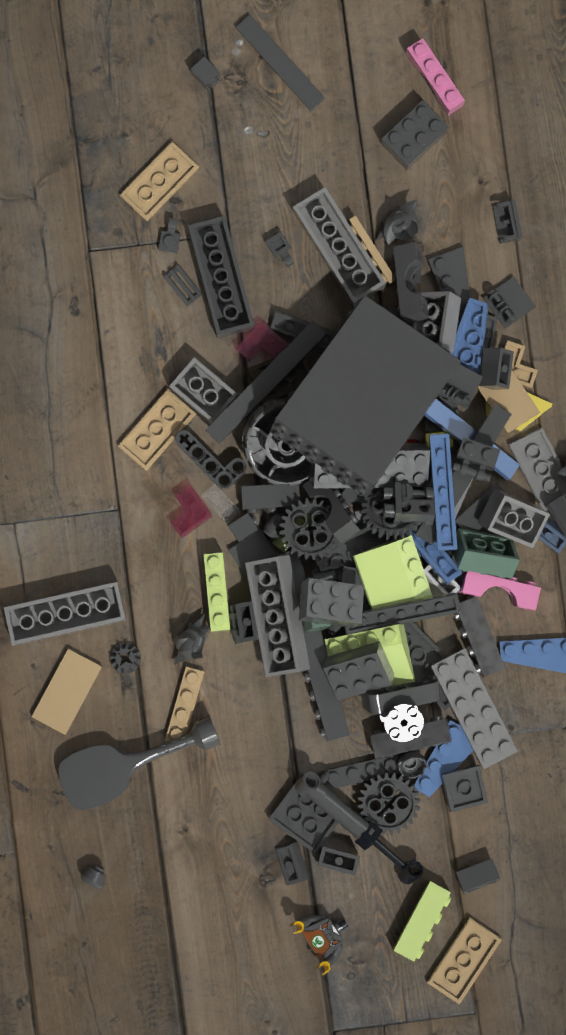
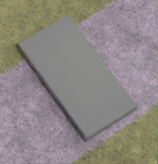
(539, 466)

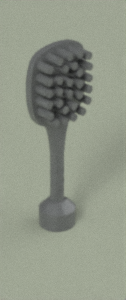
(104, 772)

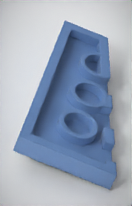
(471, 335)
(539, 653)
(443, 760)

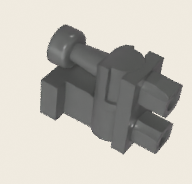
(405, 507)

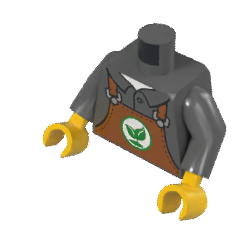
(322, 938)

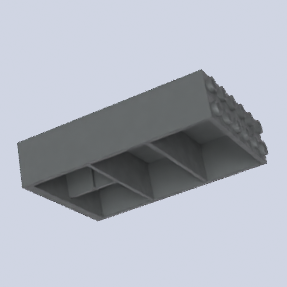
(364, 397)

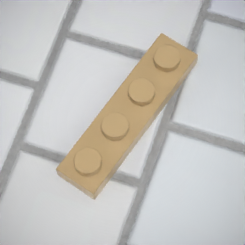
(372, 251)
(185, 704)

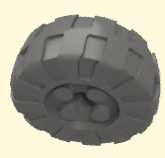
(266, 454)

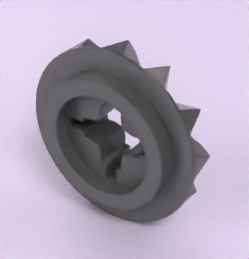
(134, 657)

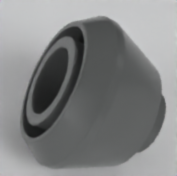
(94, 876)

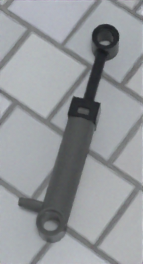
(366, 833)

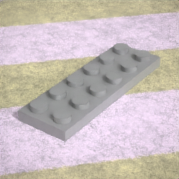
(473, 708)

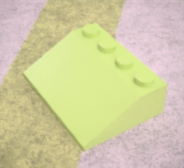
(392, 573)
(393, 642)

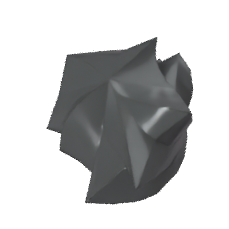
(400, 224)
(191, 641)

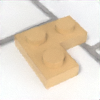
(524, 374)

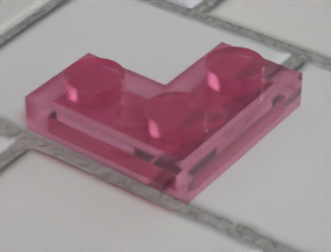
(261, 338)
(195, 513)

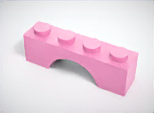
(431, 69)
(523, 595)

